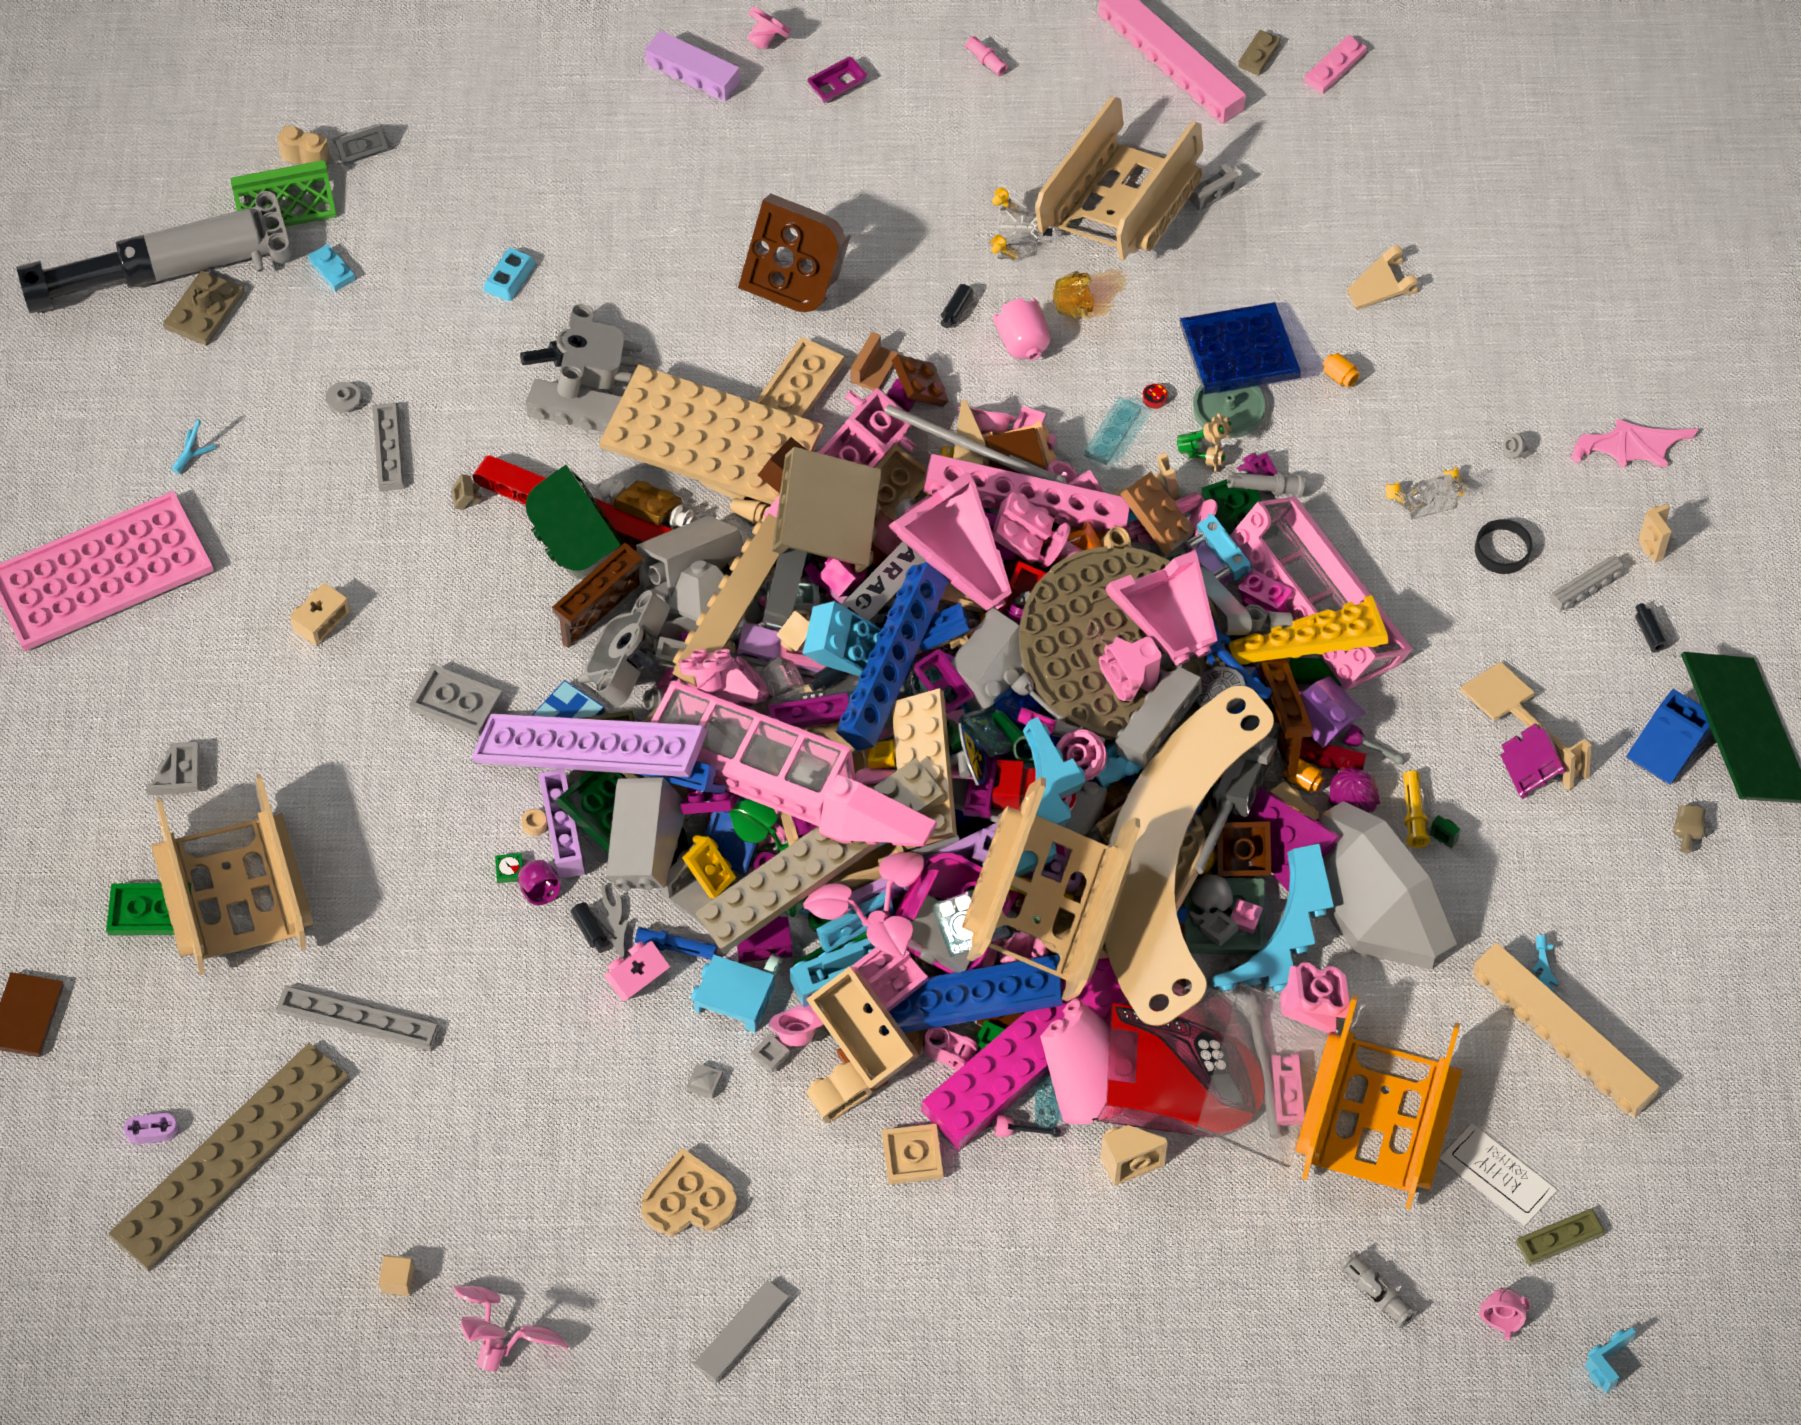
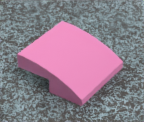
(891, 976)

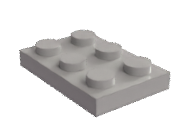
(455, 700)

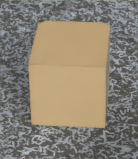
(396, 1275)

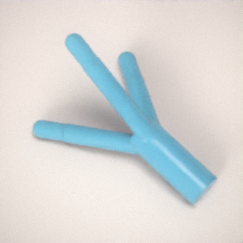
(187, 454)

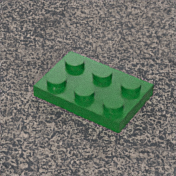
(138, 910)

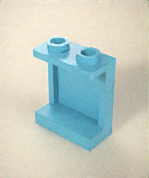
(734, 991)

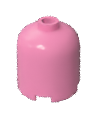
(1023, 329)

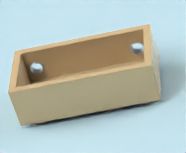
(858, 1033)

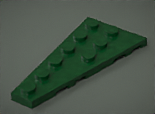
(592, 804)

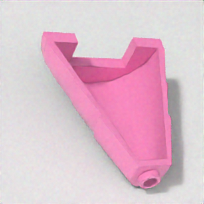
(958, 541)

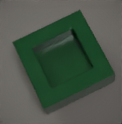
(1445, 831)

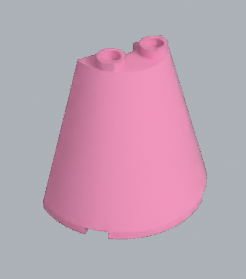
(1170, 607)
(1078, 1062)

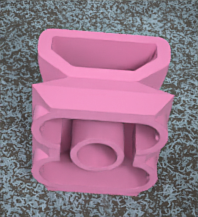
(1131, 666)
(742, 685)
(1315, 996)

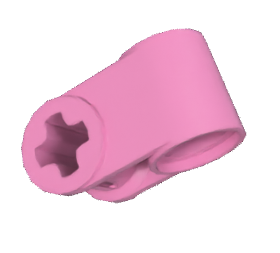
(955, 1048)

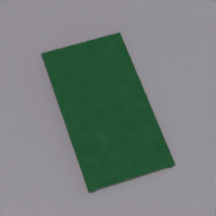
(1745, 726)

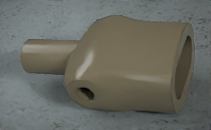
(1689, 825)

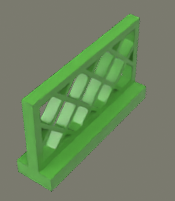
(284, 179)

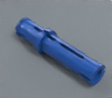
(665, 940)

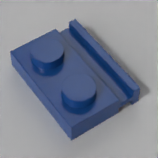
(945, 626)

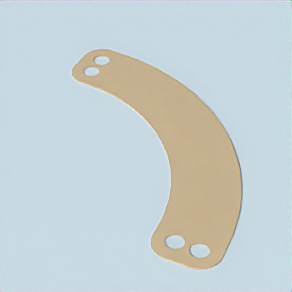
(1145, 931)

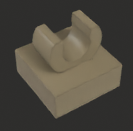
(464, 491)

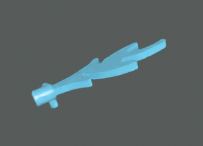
(1542, 964)

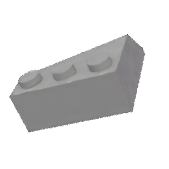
(990, 659)

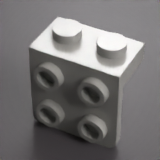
(684, 889)

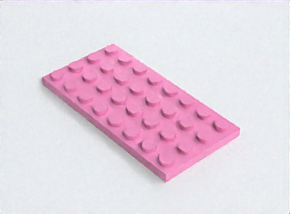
(100, 570)

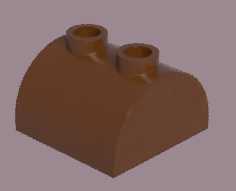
(1244, 849)

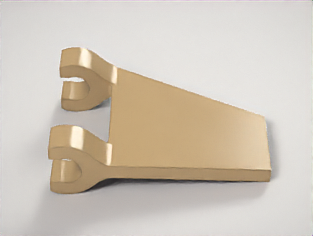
(1379, 281)

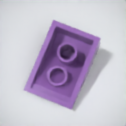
(1329, 710)

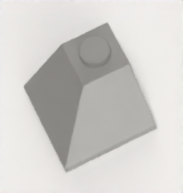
(695, 589)

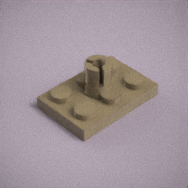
(203, 308)

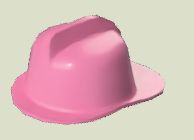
(991, 421)
(796, 1025)

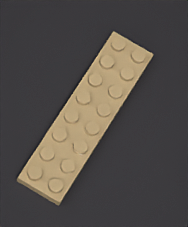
(797, 385)

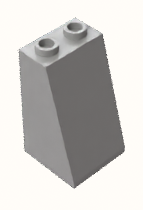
(679, 548)
(643, 833)

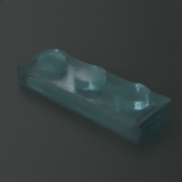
(1112, 431)

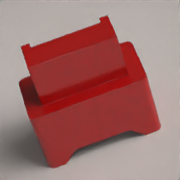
(1013, 783)

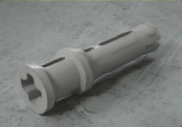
(1277, 484)

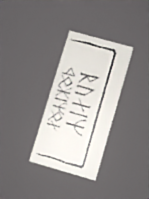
(1498, 1174)

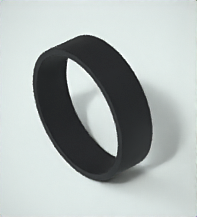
(1501, 568)

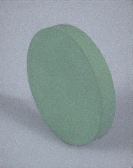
(1242, 406)

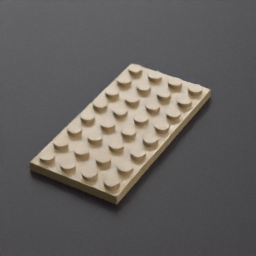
(702, 432)

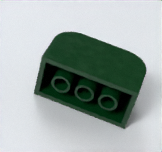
(571, 523)

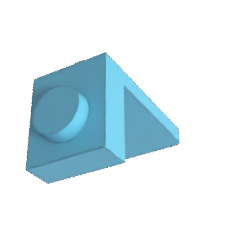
(1599, 1369)

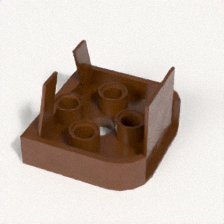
(818, 240)

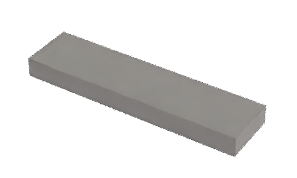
(388, 447)
(741, 1331)

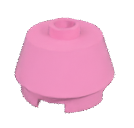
(1086, 750)

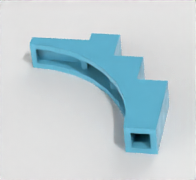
(1061, 781)
(1307, 895)

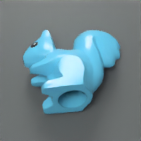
(1115, 768)

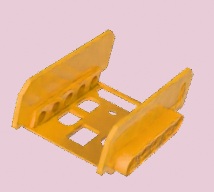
(1377, 1113)

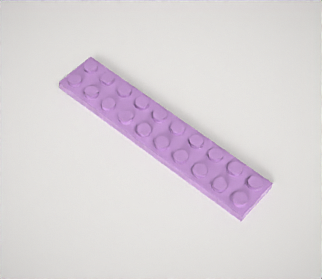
(590, 744)

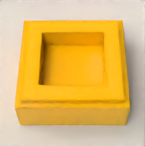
(882, 755)

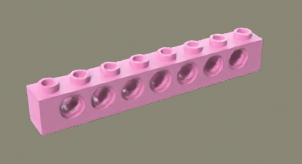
(1038, 490)

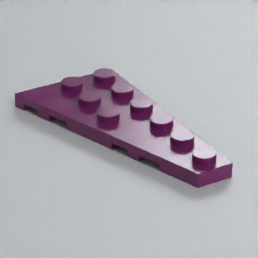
(1288, 830)

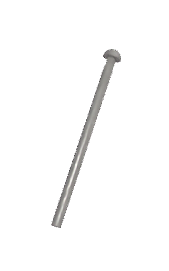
(963, 441)

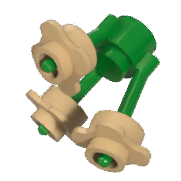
(1213, 432)

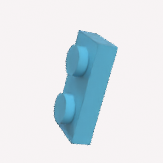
(331, 267)

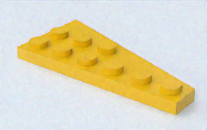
(1316, 634)

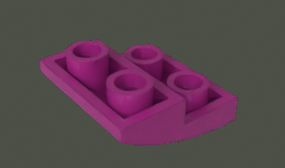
(704, 802)

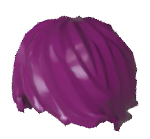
(1355, 788)

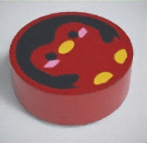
(1154, 396)

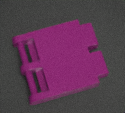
(1532, 760)

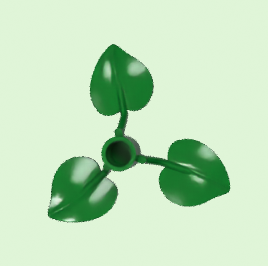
(752, 824)

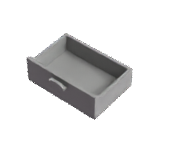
(929, 939)

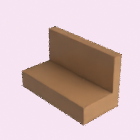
(872, 364)

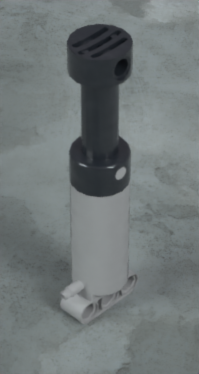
(166, 254)

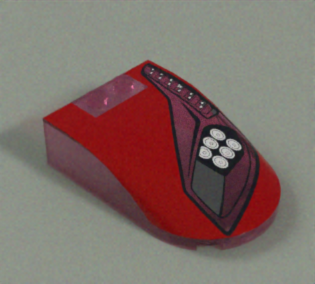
(1158, 1072)

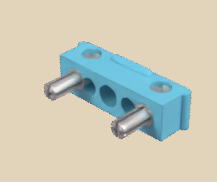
(1223, 547)

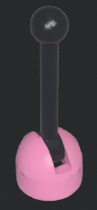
(1005, 1127)

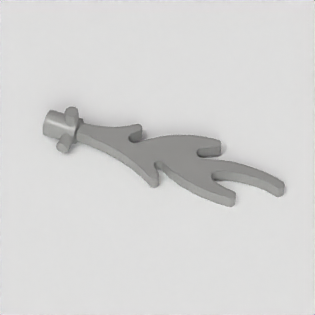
(612, 923)

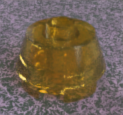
(1073, 295)

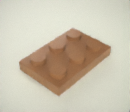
(1158, 513)

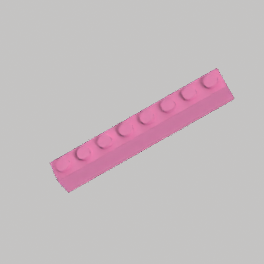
(1174, 57)

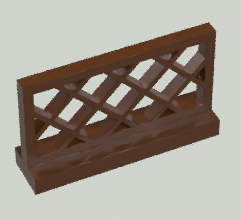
(598, 593)
(1287, 711)

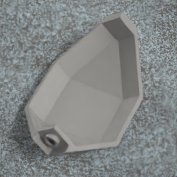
(1382, 892)

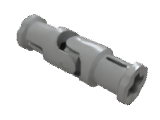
(1370, 1280)

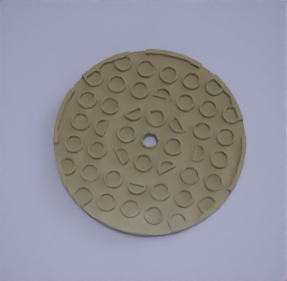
(1071, 623)

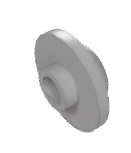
(343, 397)

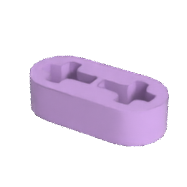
(150, 1128)

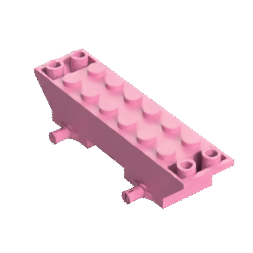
(866, 434)

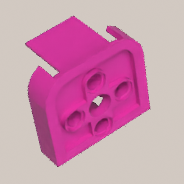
(943, 878)

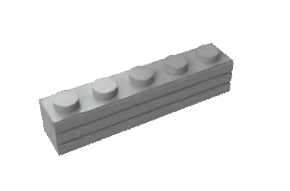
(1587, 583)

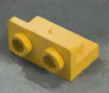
(709, 866)

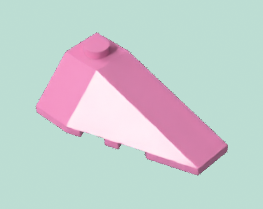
(865, 815)

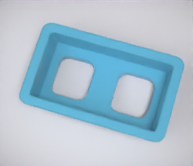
(519, 275)

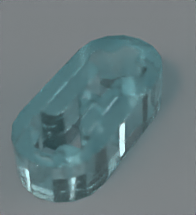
(1041, 1102)

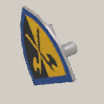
(971, 759)

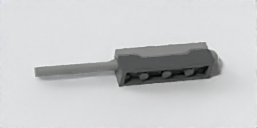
(1236, 792)

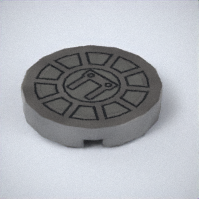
(1216, 681)

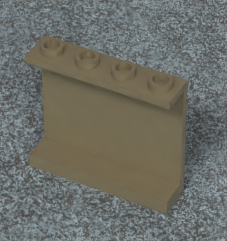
(827, 507)

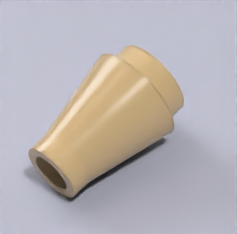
(749, 509)

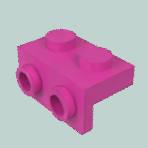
(1264, 592)

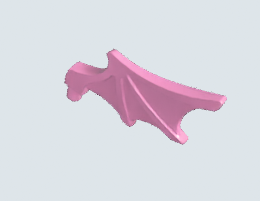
(1631, 443)

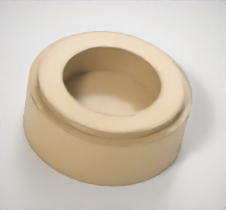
(534, 822)

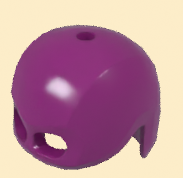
(538, 880)

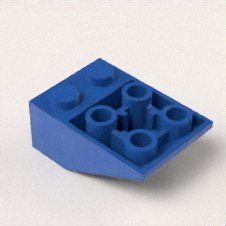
(1671, 737)

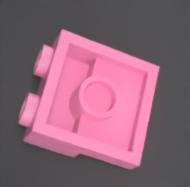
(1022, 527)

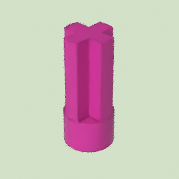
(1026, 715)

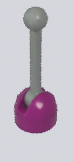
(1356, 737)

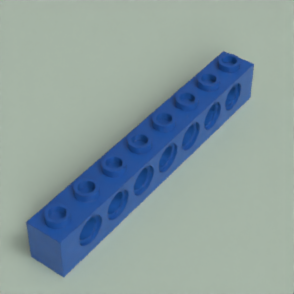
(892, 656)

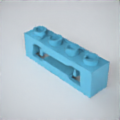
(809, 975)

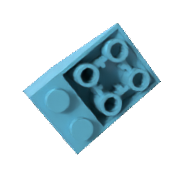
(840, 638)

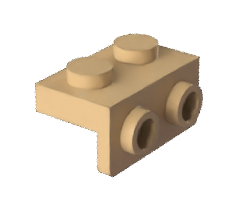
(1655, 532)

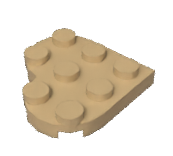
(687, 1195)

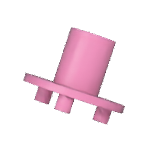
(1057, 547)

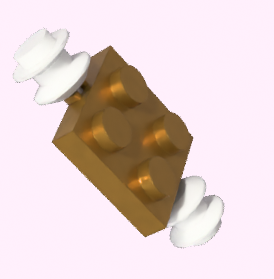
(646, 502)

